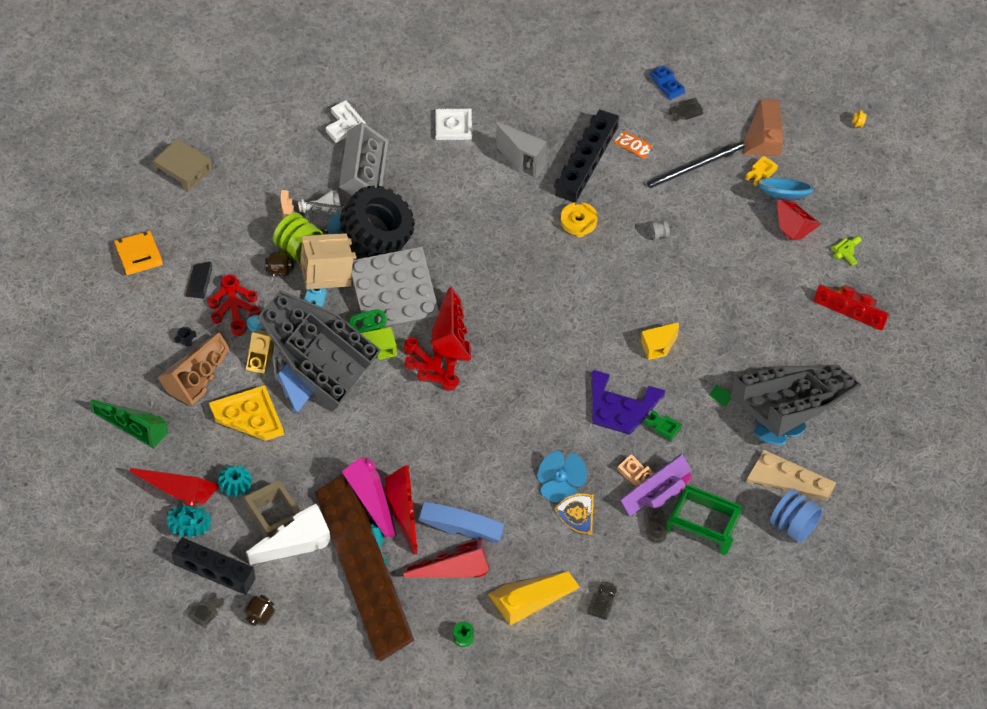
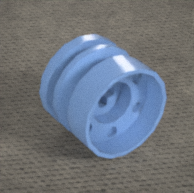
(796, 515)

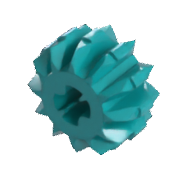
(234, 480)

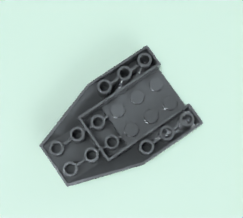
(318, 346)
(791, 394)

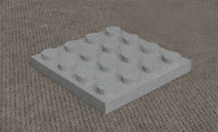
(396, 285)

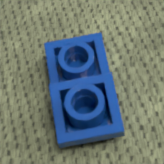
(666, 82)

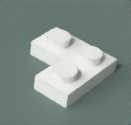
(347, 119)

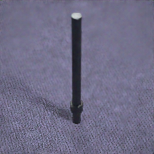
(724, 152)

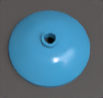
(785, 188)

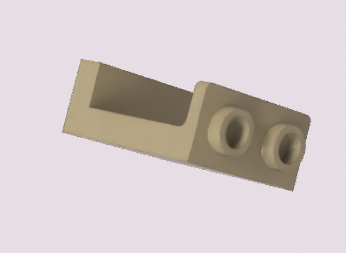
(183, 164)

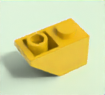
(659, 340)
(259, 351)

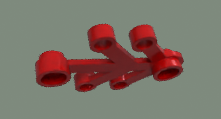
(233, 302)
(448, 379)

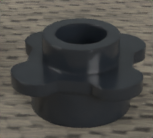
(185, 331)

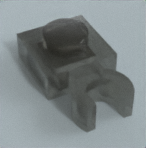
(688, 108)
(204, 612)

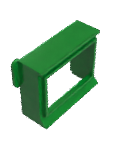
(710, 501)

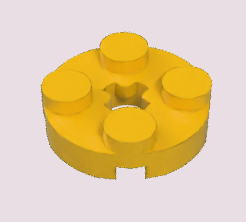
(582, 227)

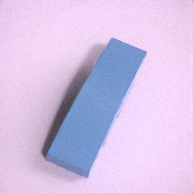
(461, 521)

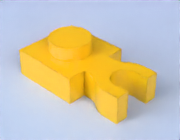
(762, 169)

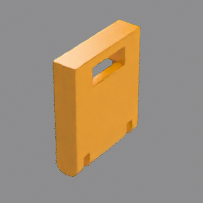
(136, 248)

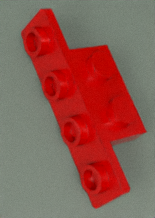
(852, 304)

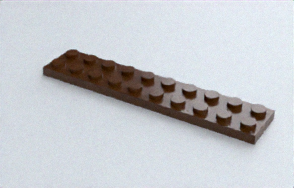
(364, 568)

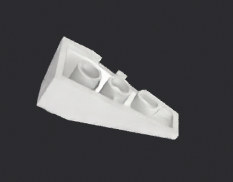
(299, 537)

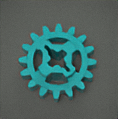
(188, 520)

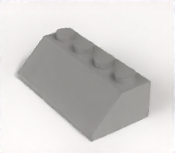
(363, 159)

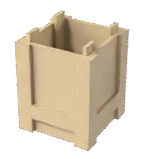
(326, 261)

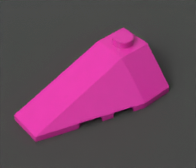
(369, 489)

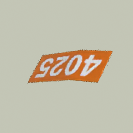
(633, 144)

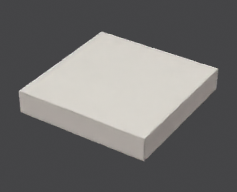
(453, 124)

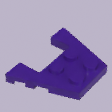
(618, 411)

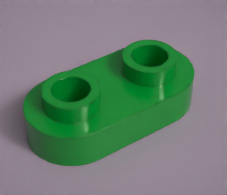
(368, 320)

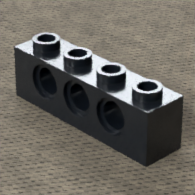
(213, 566)

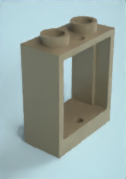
(264, 496)

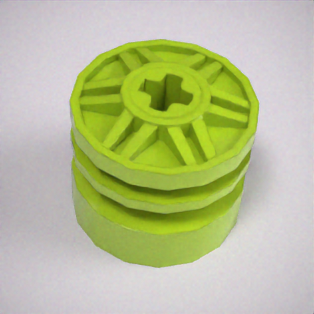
(289, 234)

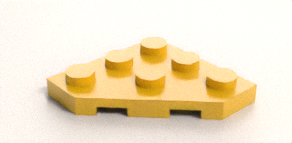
(249, 413)

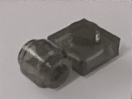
(602, 604)

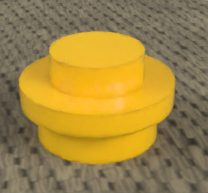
(859, 118)

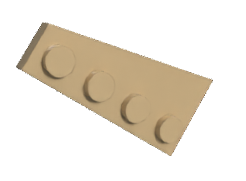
(783, 474)

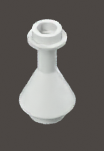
(329, 198)

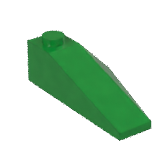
(136, 423)

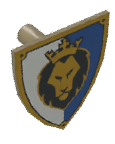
(578, 512)

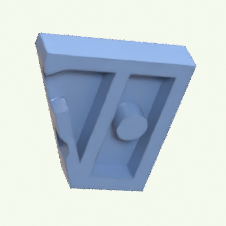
(293, 387)

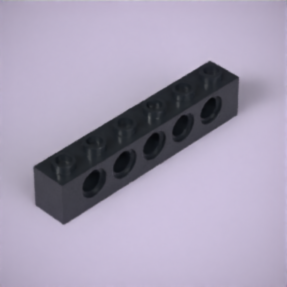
(587, 156)

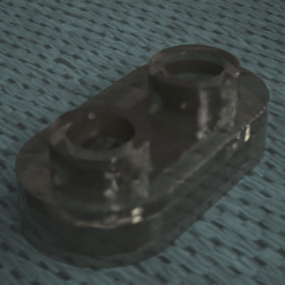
(655, 523)

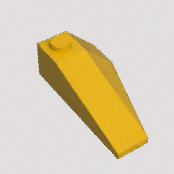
(528, 596)

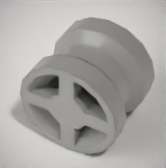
(659, 229)

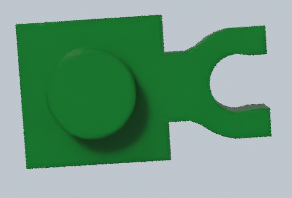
(664, 427)

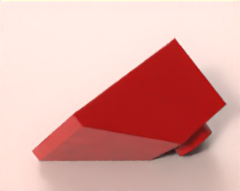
(795, 220)

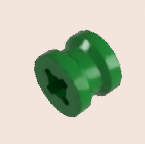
(460, 638)

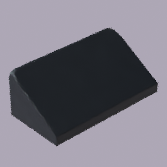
(199, 280)

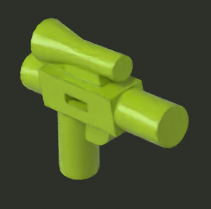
(846, 249)

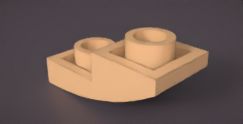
(286, 203)
(634, 471)

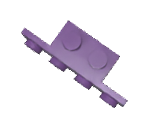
(657, 487)

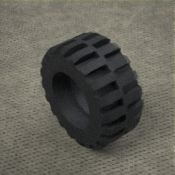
(389, 209)

